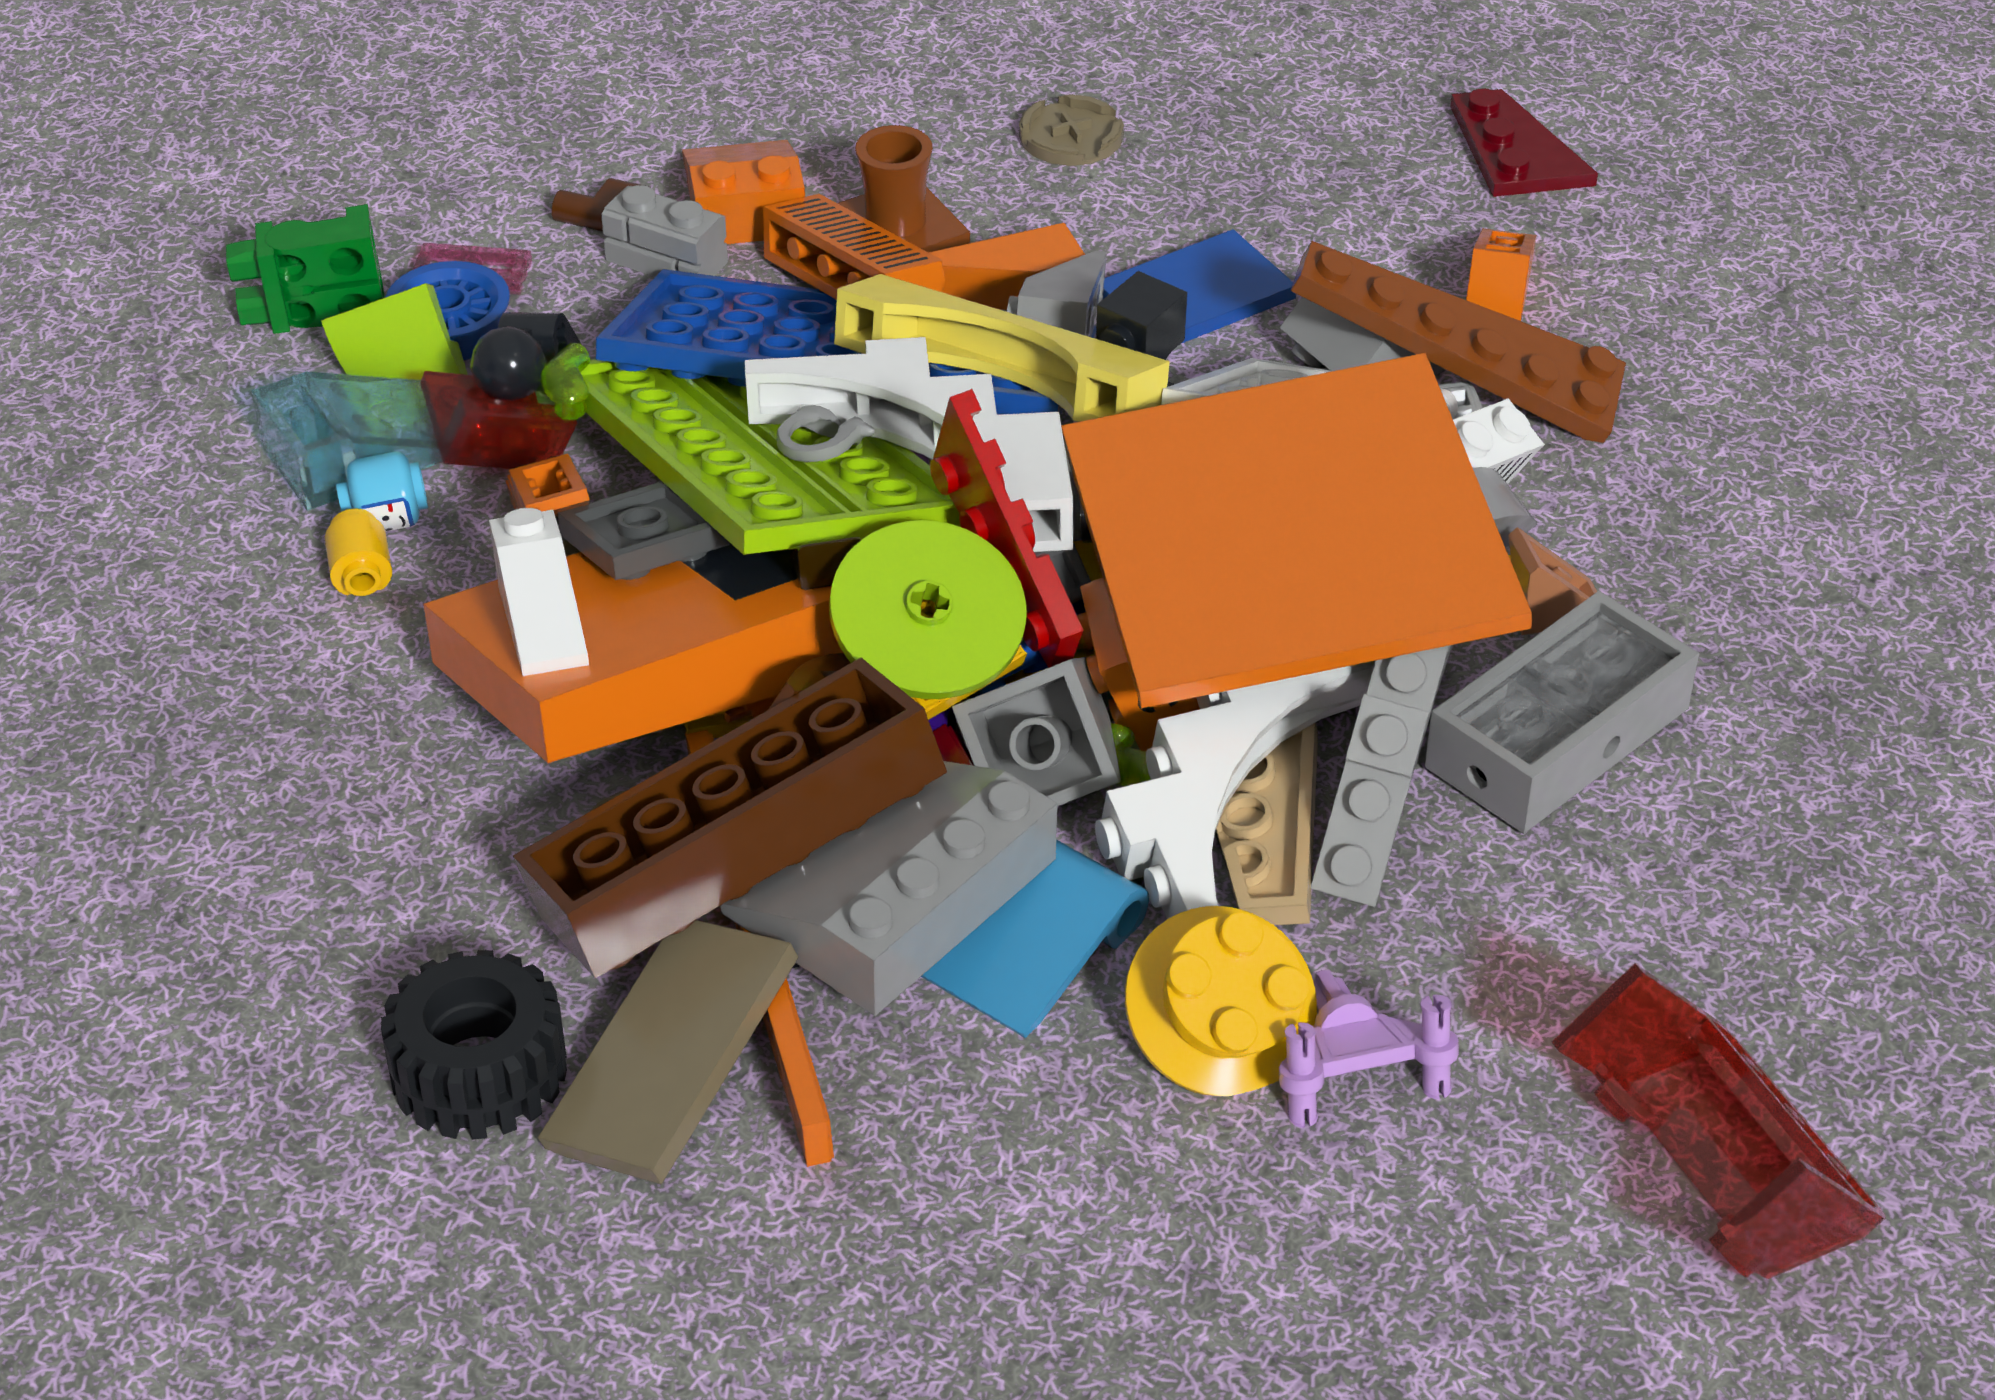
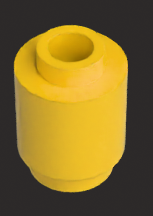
(357, 553)

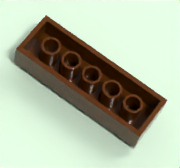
(730, 816)

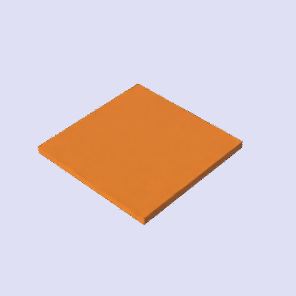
(1291, 530)

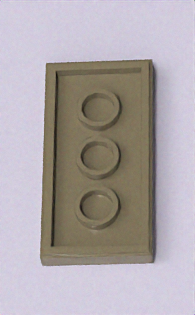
(668, 1050)

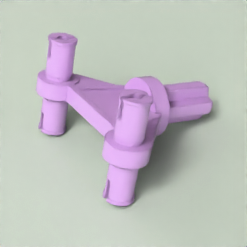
(1355, 1038)

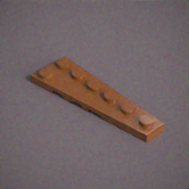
(1507, 357)

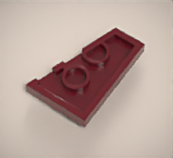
(1515, 148)

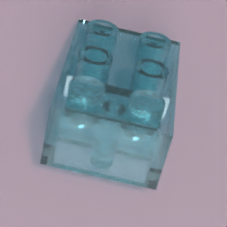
(326, 420)

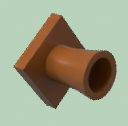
(895, 194)

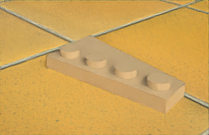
(1270, 832)

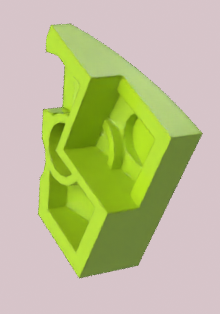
(395, 337)

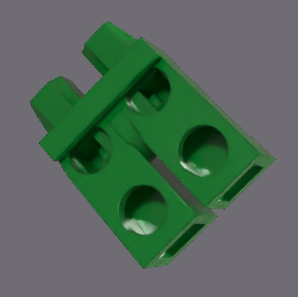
(306, 270)

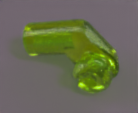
(564, 381)

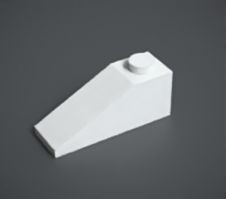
(537, 591)

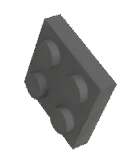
(639, 531)

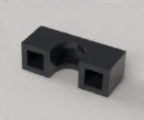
(1143, 316)

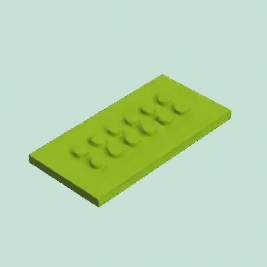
(738, 479)

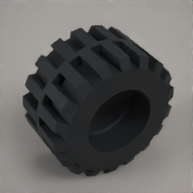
(479, 1082)

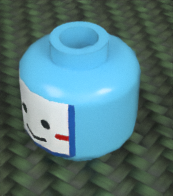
(386, 488)

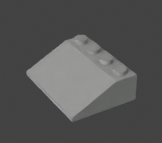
(907, 883)

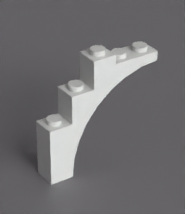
(907, 407)
(1196, 765)

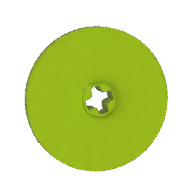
(975, 617)

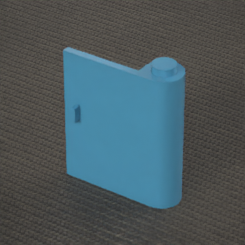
(1041, 940)

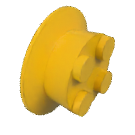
(1216, 998)

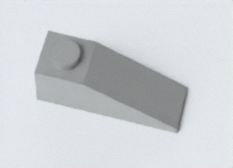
(1064, 294)

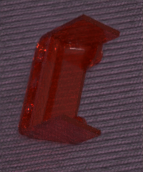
(1723, 1123)

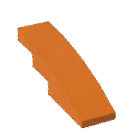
(547, 485)

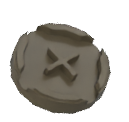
(1071, 131)

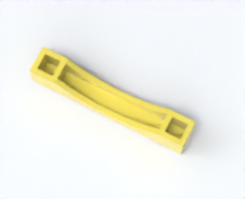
(1071, 369)

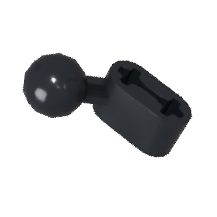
(511, 358)

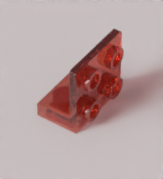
(491, 431)

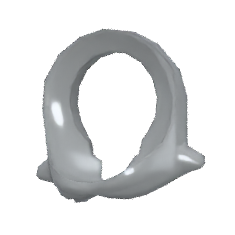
(824, 423)

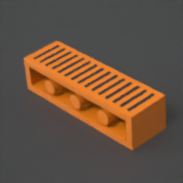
(838, 247)

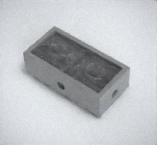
(1560, 711)

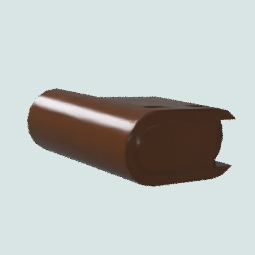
(585, 209)

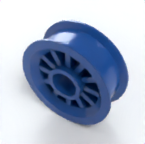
(468, 296)

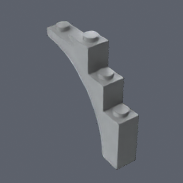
(1378, 774)

